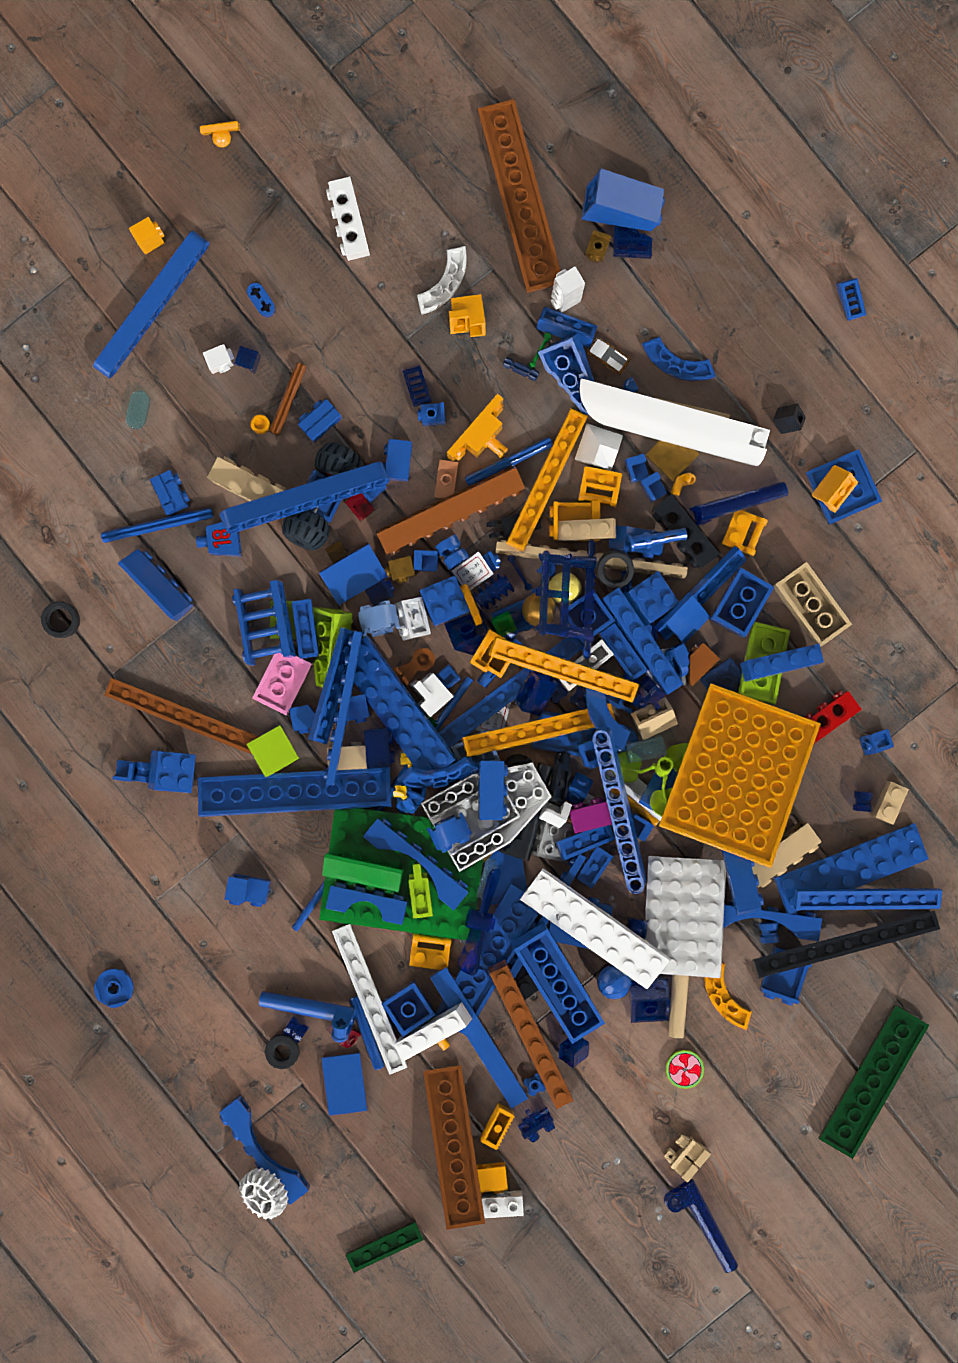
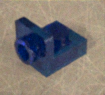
(380, 592)

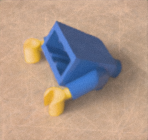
(408, 797)

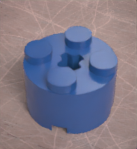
(450, 832)

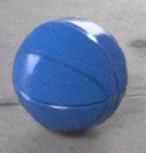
(613, 983)

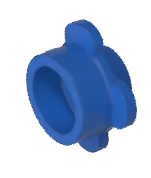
(529, 1083)

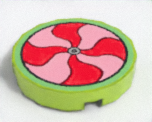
(684, 1069)

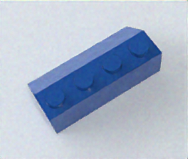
(156, 584)

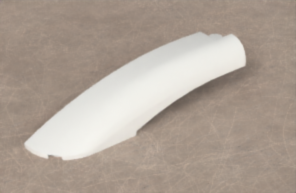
(674, 423)

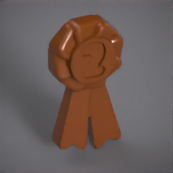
(422, 660)

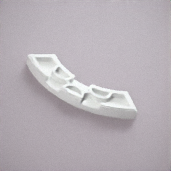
(448, 284)

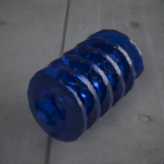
(493, 591)

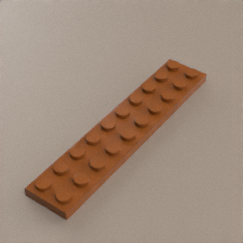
(520, 194)

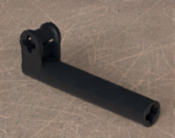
(523, 845)

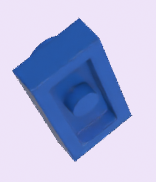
(594, 867)

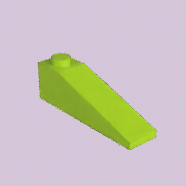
(327, 629)

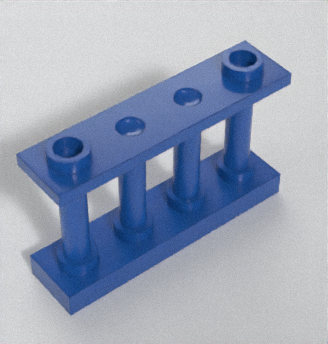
(282, 627)

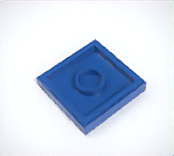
(686, 618)

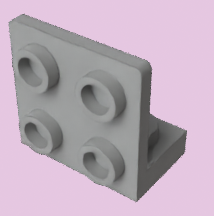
(546, 839)

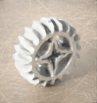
(263, 1193)

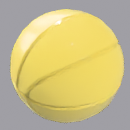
(574, 588)

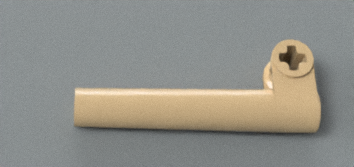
(678, 1005)

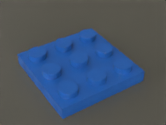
(862, 496)

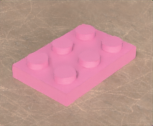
(282, 682)

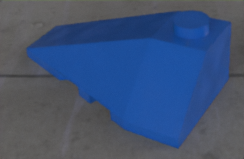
(568, 365)

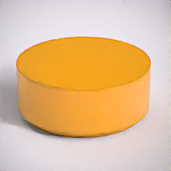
(260, 424)

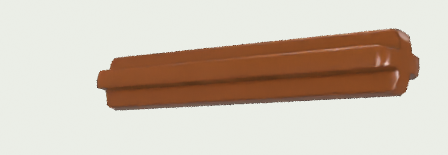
(288, 398)

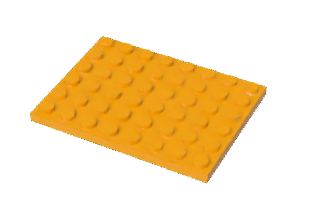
(740, 775)

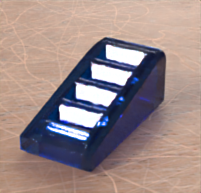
(422, 400)

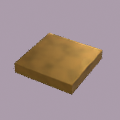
(671, 458)

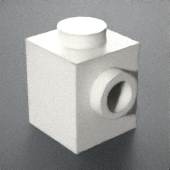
(219, 359)

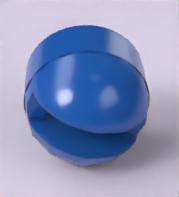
(630, 385)

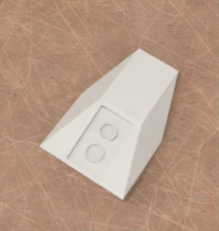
(524, 799)

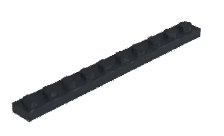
(845, 944)

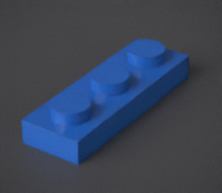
(305, 628)
(624, 652)
(584, 841)

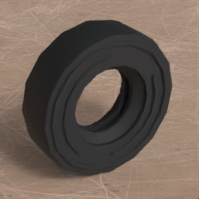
(279, 1063)

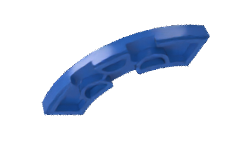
(677, 367)
(601, 716)
(440, 777)

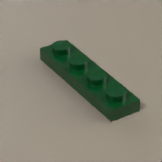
(384, 1246)

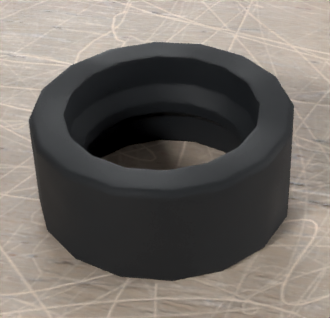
(619, 582)
(45, 619)

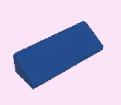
(565, 325)

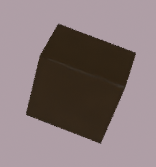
(336, 551)

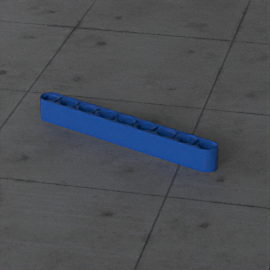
(151, 304)
(304, 497)
(619, 819)

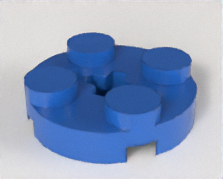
(120, 978)

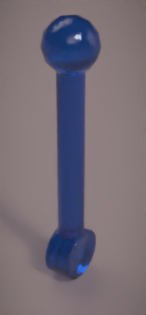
(528, 586)

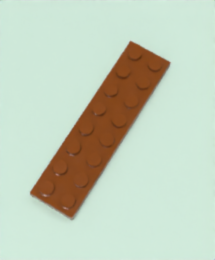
(454, 1147)

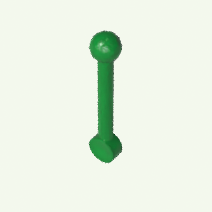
(547, 336)

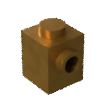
(400, 569)

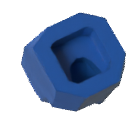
(678, 658)

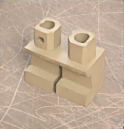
(679, 1159)

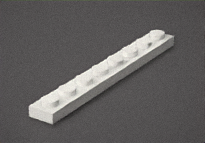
(369, 997)

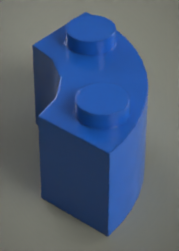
(620, 542)

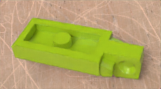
(420, 893)

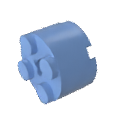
(378, 619)

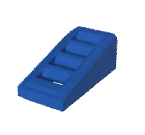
(844, 300)

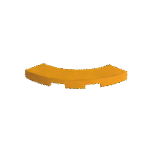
(724, 1003)

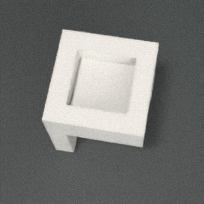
(555, 815)

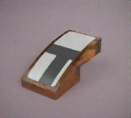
(609, 356)

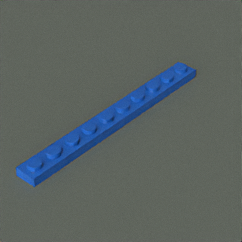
(500, 697)

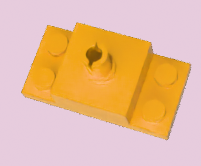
(481, 433)

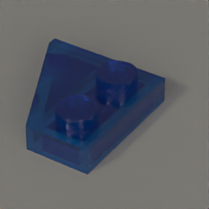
(631, 243)

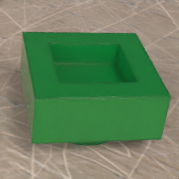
(504, 624)

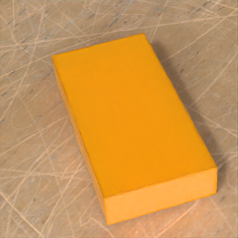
(471, 604)

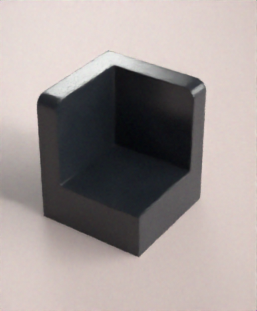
(789, 418)

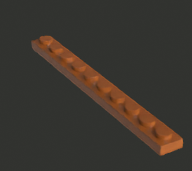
(179, 715)

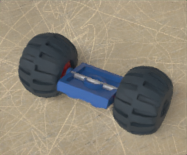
(311, 527)

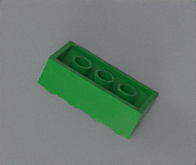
(362, 871)

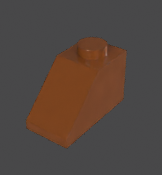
(700, 662)

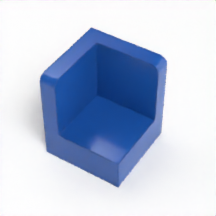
(636, 468)
(653, 487)
(425, 560)
(125, 771)
(641, 826)

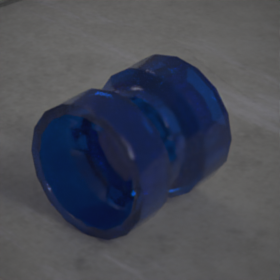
(863, 801)
(295, 1029)

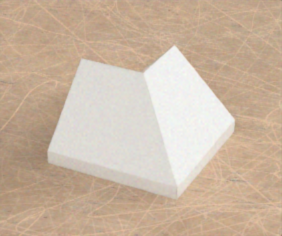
(598, 447)

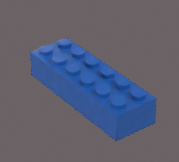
(557, 982)

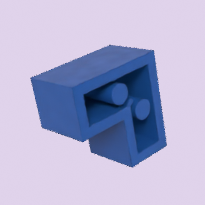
(247, 888)

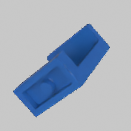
(786, 984)

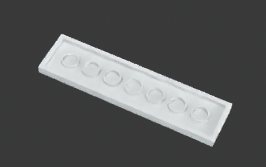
(595, 928)

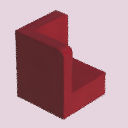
(359, 506)

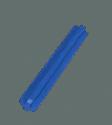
(367, 1034)

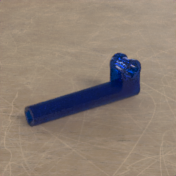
(711, 510)
(690, 1196)

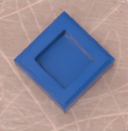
(448, 677)

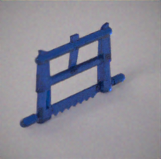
(567, 561)

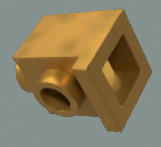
(601, 239)

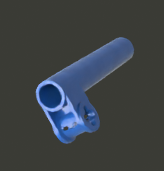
(341, 1016)

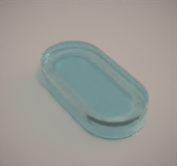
(137, 410)

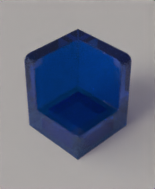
(247, 359)
(573, 1053)

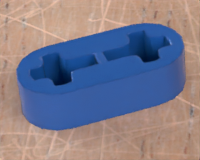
(257, 302)

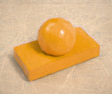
(220, 131)

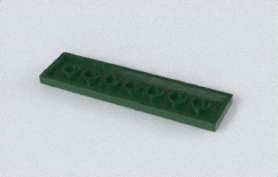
(873, 1081)

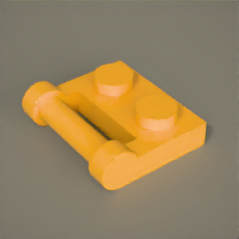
(601, 480)
(738, 529)
(429, 957)

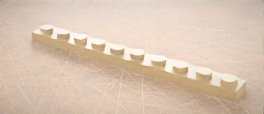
(640, 566)

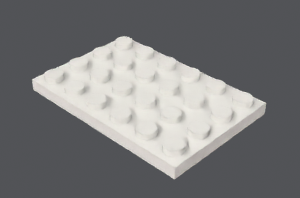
(686, 913)

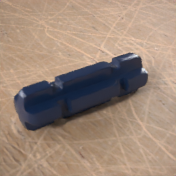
(521, 369)

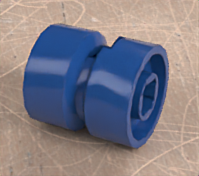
(452, 552)

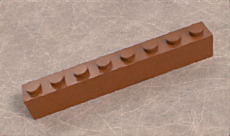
(450, 509)
(530, 1034)

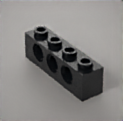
(671, 506)

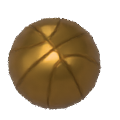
(531, 609)

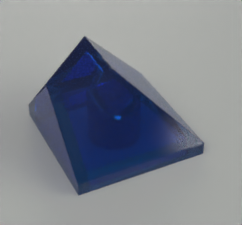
(465, 634)

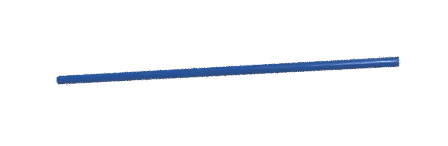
(440, 720)

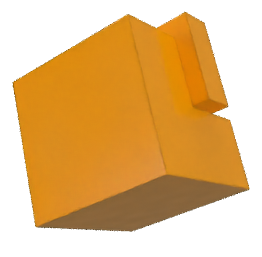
(467, 315)
(484, 661)

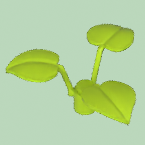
(664, 766)

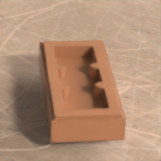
(446, 479)

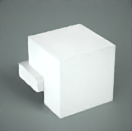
(432, 693)

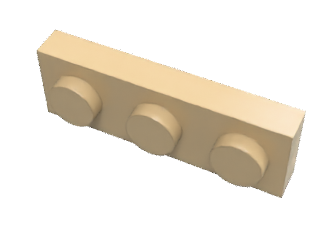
(586, 529)

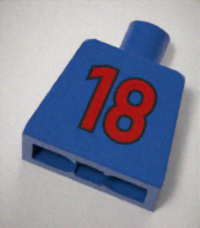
(220, 542)

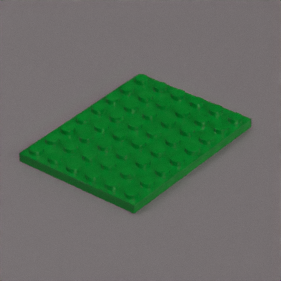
(348, 839)

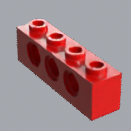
(848, 706)

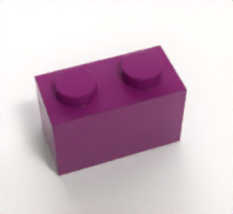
(590, 815)

